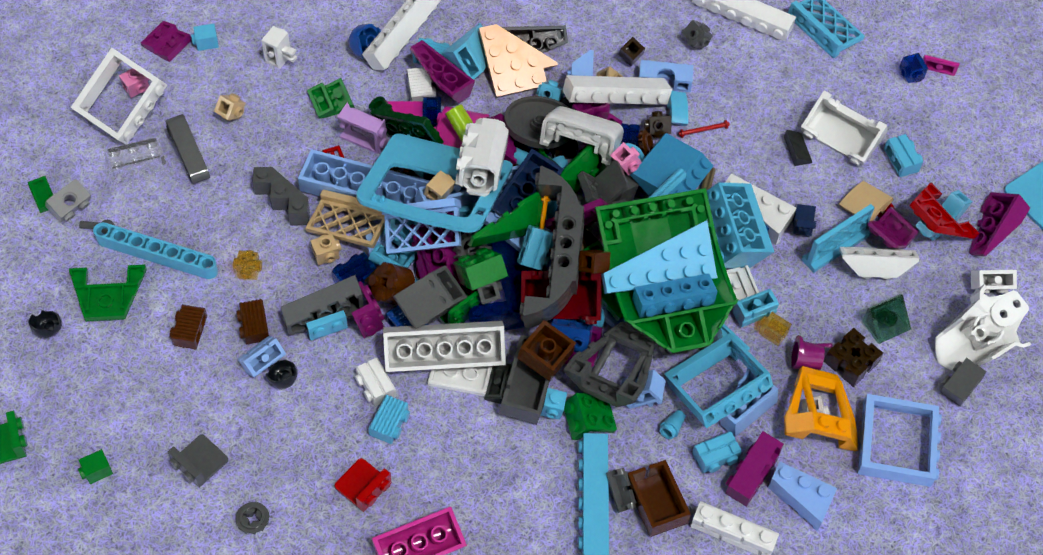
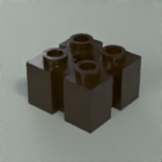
(853, 357)

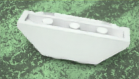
(879, 262)

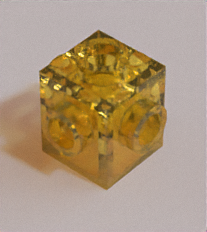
(247, 265)

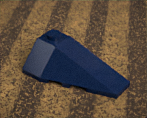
(523, 182)

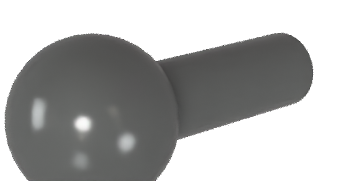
(90, 225)

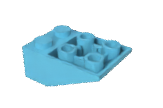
(468, 53)

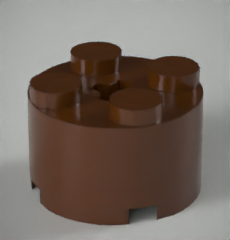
(389, 281)

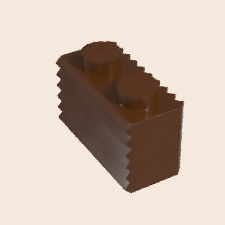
(253, 320)
(188, 327)

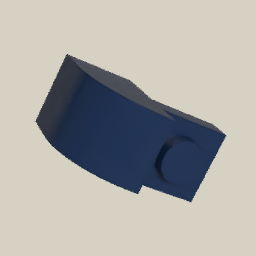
(804, 220)

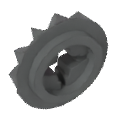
(249, 510)

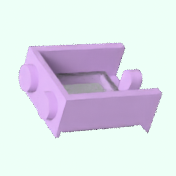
(363, 129)

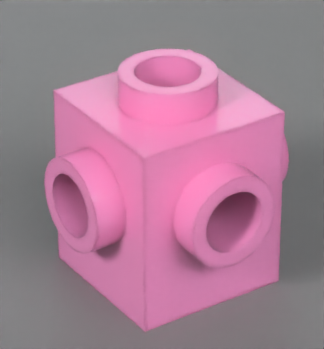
(134, 82)
(627, 158)

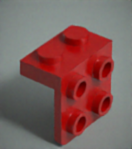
(363, 484)

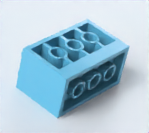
(739, 224)

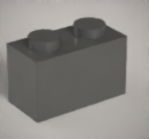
(963, 381)

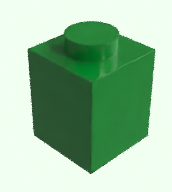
(94, 467)

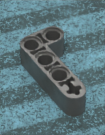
(187, 148)

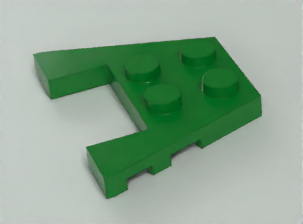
(107, 301)

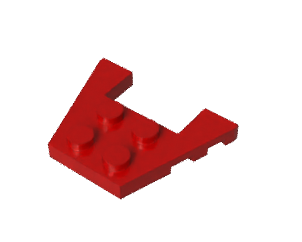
(936, 217)

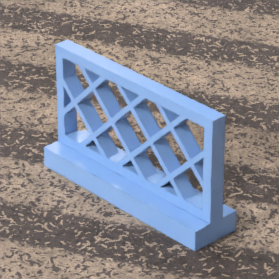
(441, 206)

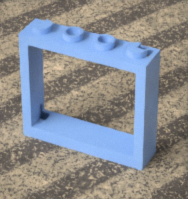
(895, 473)

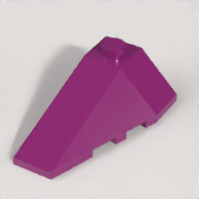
(1000, 217)

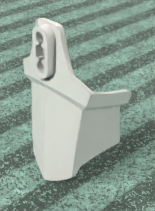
(981, 331)

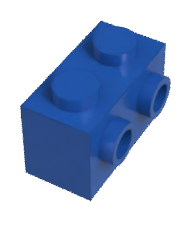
(576, 330)

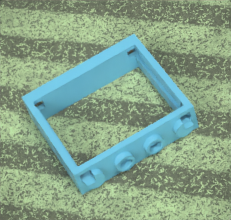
(707, 358)

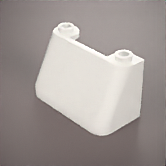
(582, 127)
(843, 129)

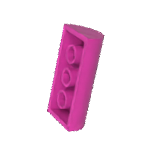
(429, 535)

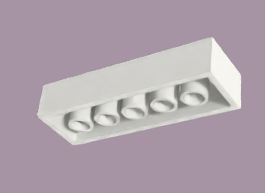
(444, 346)

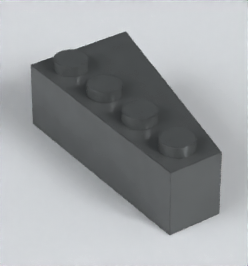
(324, 302)

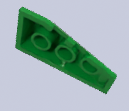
(512, 224)

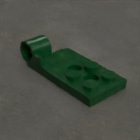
(403, 123)

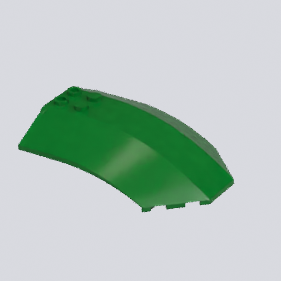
(641, 225)

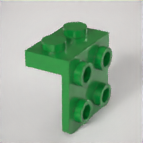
(460, 312)
(588, 414)
(12, 439)

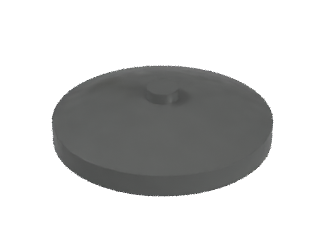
(525, 120)

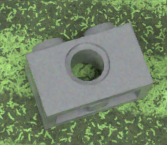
(73, 191)

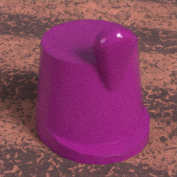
(808, 354)

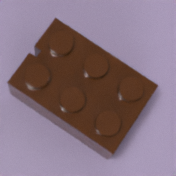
(658, 498)

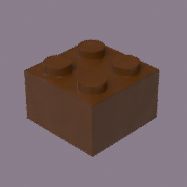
(546, 350)

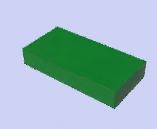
(41, 192)

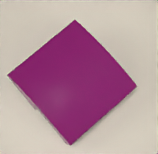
(166, 41)

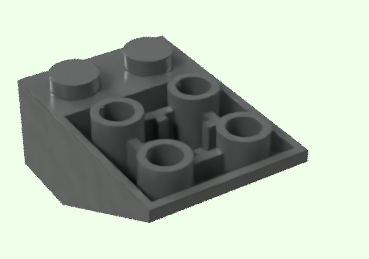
(430, 297)

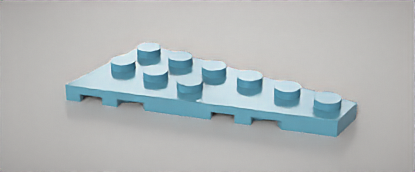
(676, 258)

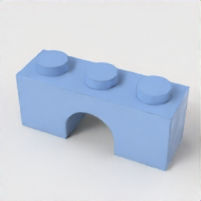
(679, 74)

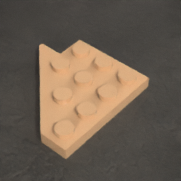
(512, 62)

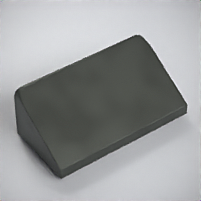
(797, 148)
(497, 383)

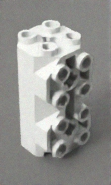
(482, 156)

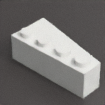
(775, 212)

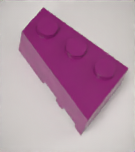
(754, 469)

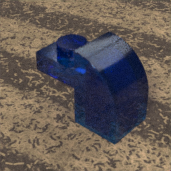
(431, 108)

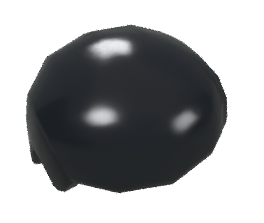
(45, 324)
(282, 374)

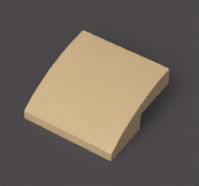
(864, 195)

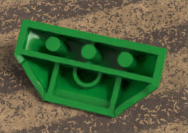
(584, 161)

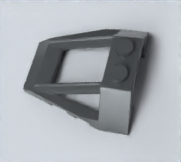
(590, 382)

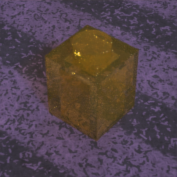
(774, 328)

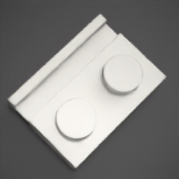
(742, 282)

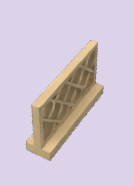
(350, 204)

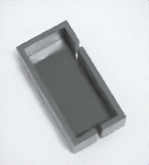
(523, 391)

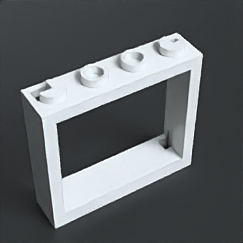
(99, 81)

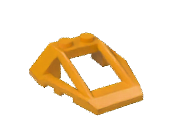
(814, 422)

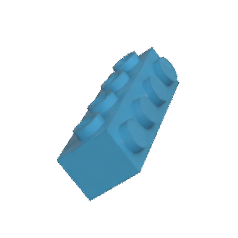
(674, 295)

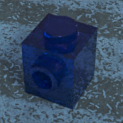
(913, 68)

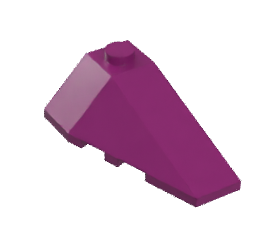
(443, 72)

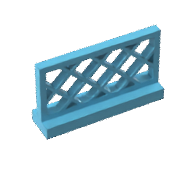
(819, 30)
(843, 235)

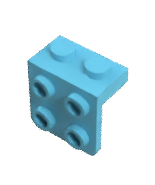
(327, 325)

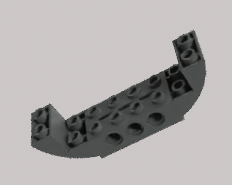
(565, 253)

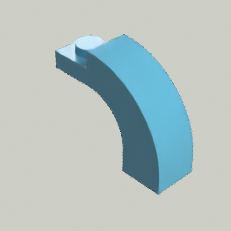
(955, 205)

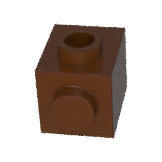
(594, 261)

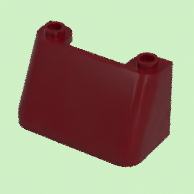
(583, 306)

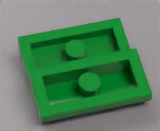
(330, 98)

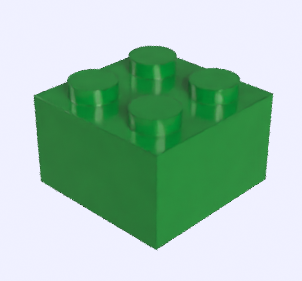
(480, 268)

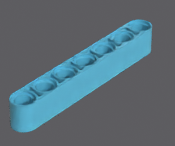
(163, 256)

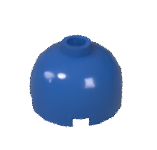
(362, 37)

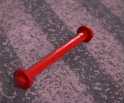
(681, 133)

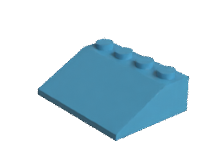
(665, 159)

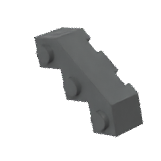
(282, 194)

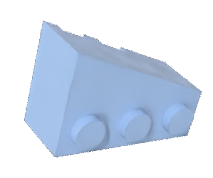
(751, 411)
(803, 493)

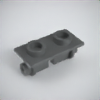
(619, 485)

